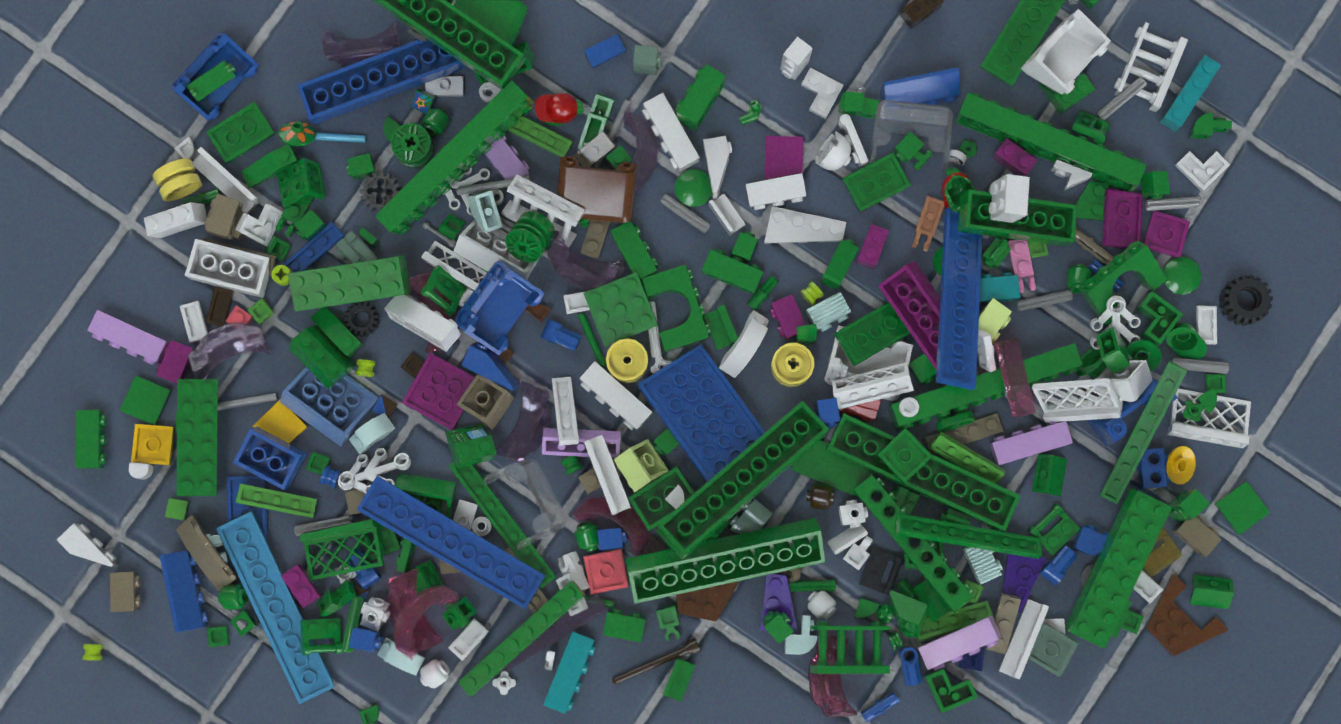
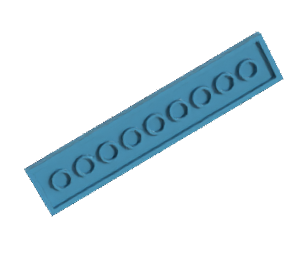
(274, 606)

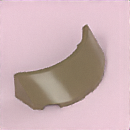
(205, 553)

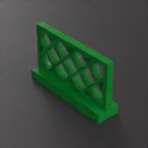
(341, 532)

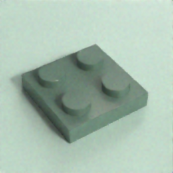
(1052, 650)

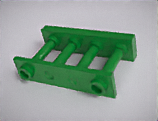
(841, 665)

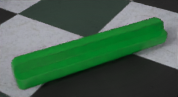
(812, 585)
(352, 621)

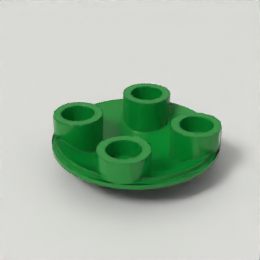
(693, 188)
(1182, 275)

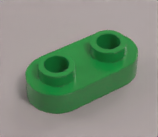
(961, 419)

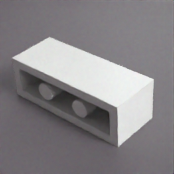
(795, 58)
(776, 191)
(175, 220)

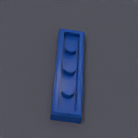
(315, 249)

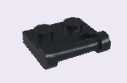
(875, 570)

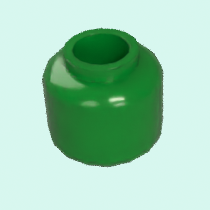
(435, 121)
(1076, 277)
(587, 536)
(233, 597)

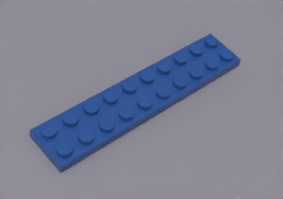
(959, 305)
(450, 542)

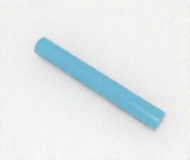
(340, 137)

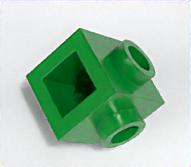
(459, 614)

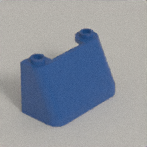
(218, 50)
(497, 306)
(1114, 428)

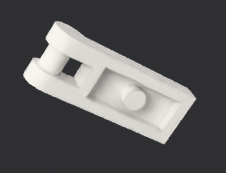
(851, 135)

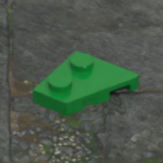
(1091, 202)

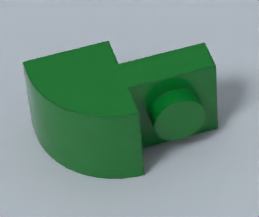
(1205, 126)

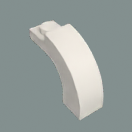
(746, 344)

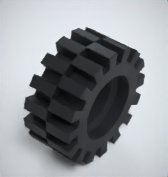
(350, 319)

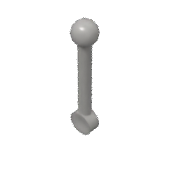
(452, 243)

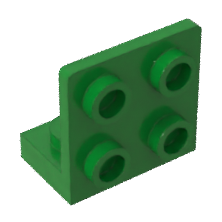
(301, 180)
(926, 594)

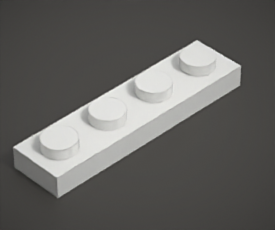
(565, 411)

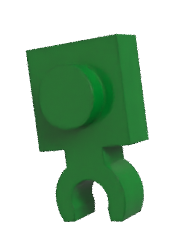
(668, 619)

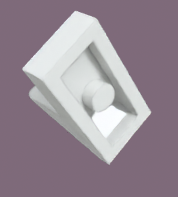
(1074, 174)

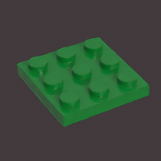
(620, 309)

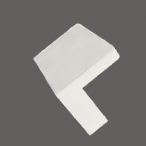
(726, 214)

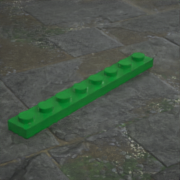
(1143, 432)
(501, 520)
(968, 536)
(521, 638)

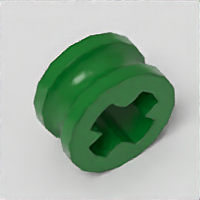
(895, 641)

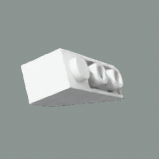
(81, 544)

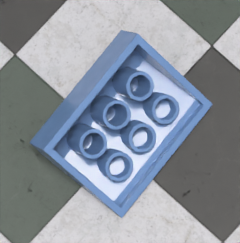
(331, 411)

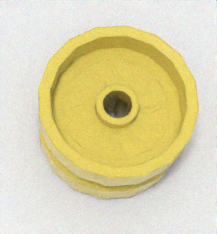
(177, 179)
(627, 349)
(782, 370)

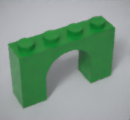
(1136, 258)
(679, 281)

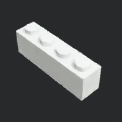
(670, 132)
(423, 321)
(616, 396)

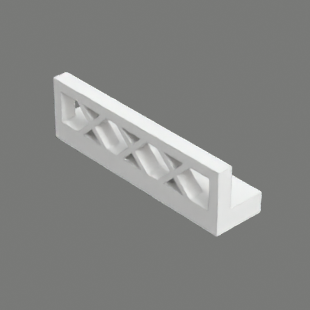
(224, 180)
(460, 277)
(873, 387)
(607, 474)
(1023, 638)

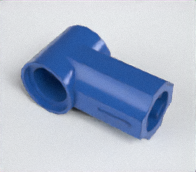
(555, 333)
(1055, 569)
(364, 577)
(910, 667)

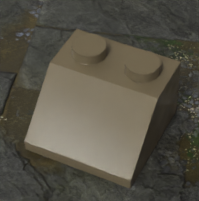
(485, 401)

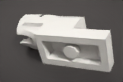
(573, 570)

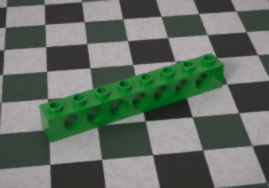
(954, 601)

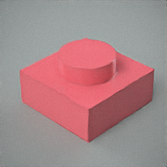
(239, 316)

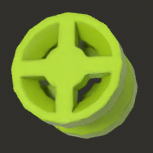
(284, 275)
(811, 293)
(365, 368)
(92, 652)

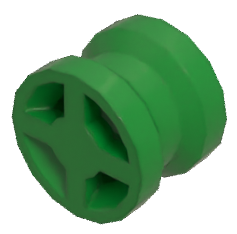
(571, 464)

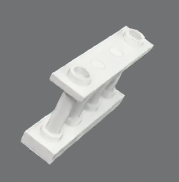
(1170, 65)
(546, 201)

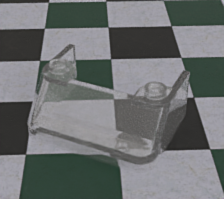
(916, 118)
(552, 514)

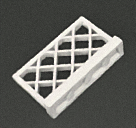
(1078, 408)
(1211, 434)

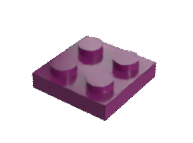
(1166, 234)

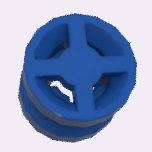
(330, 477)

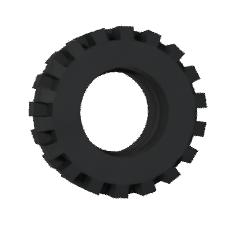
(1256, 289)

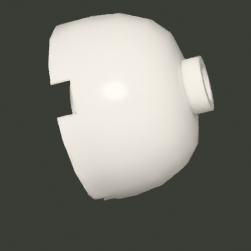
(835, 152)

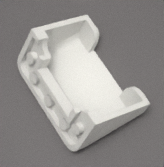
(1066, 53)
(841, 367)

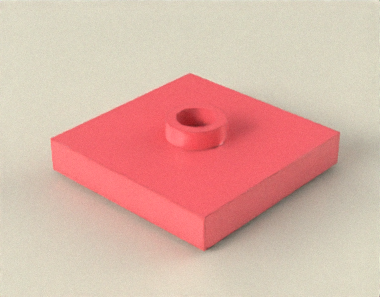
(606, 571)

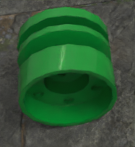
(413, 156)
(530, 236)

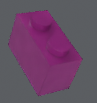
(1014, 158)
(872, 247)
(787, 316)
(175, 362)
(301, 586)

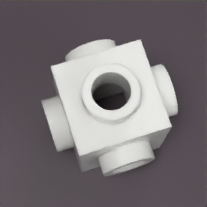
(846, 517)
(374, 613)

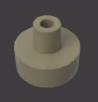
(793, 575)

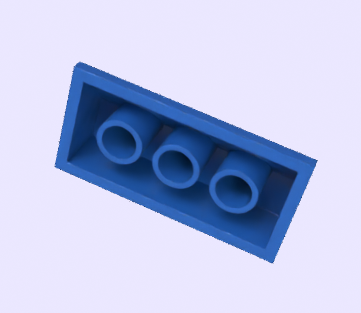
(924, 88)
(184, 591)

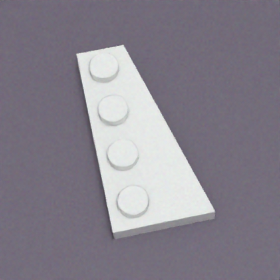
(795, 226)

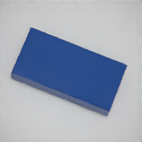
(604, 51)

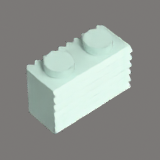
(828, 312)
(982, 564)

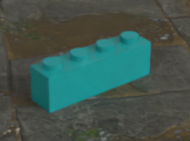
(1190, 93)
(1000, 288)
(569, 672)

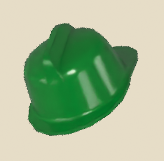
(1186, 342)
(1092, 363)

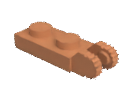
(928, 221)

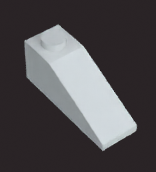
(717, 159)

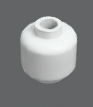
(821, 605)
(434, 673)

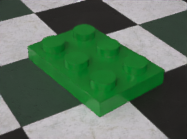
(240, 133)
(876, 182)

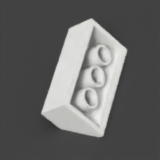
(487, 248)
(228, 268)

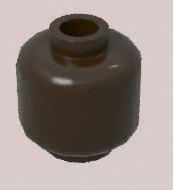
(821, 496)

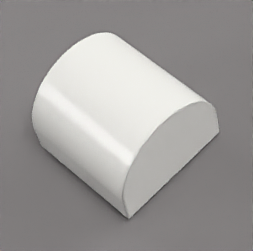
(140, 470)

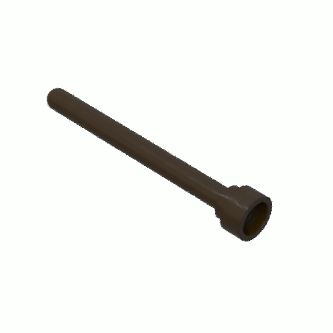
(690, 647)

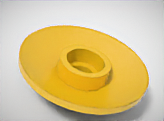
(1181, 465)

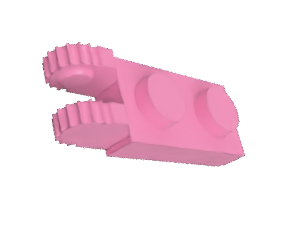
(1021, 263)

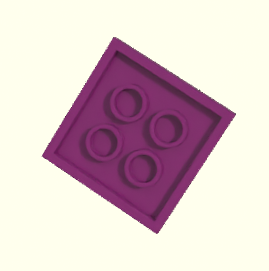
(438, 391)

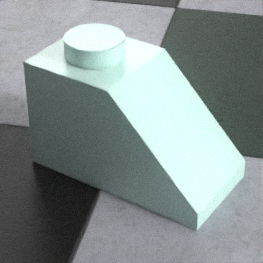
(485, 210)

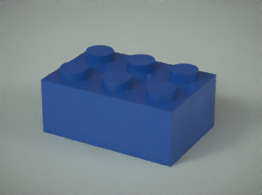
(269, 458)

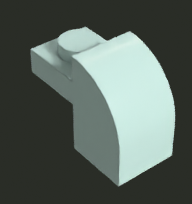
(371, 432)
(801, 643)
(394, 657)

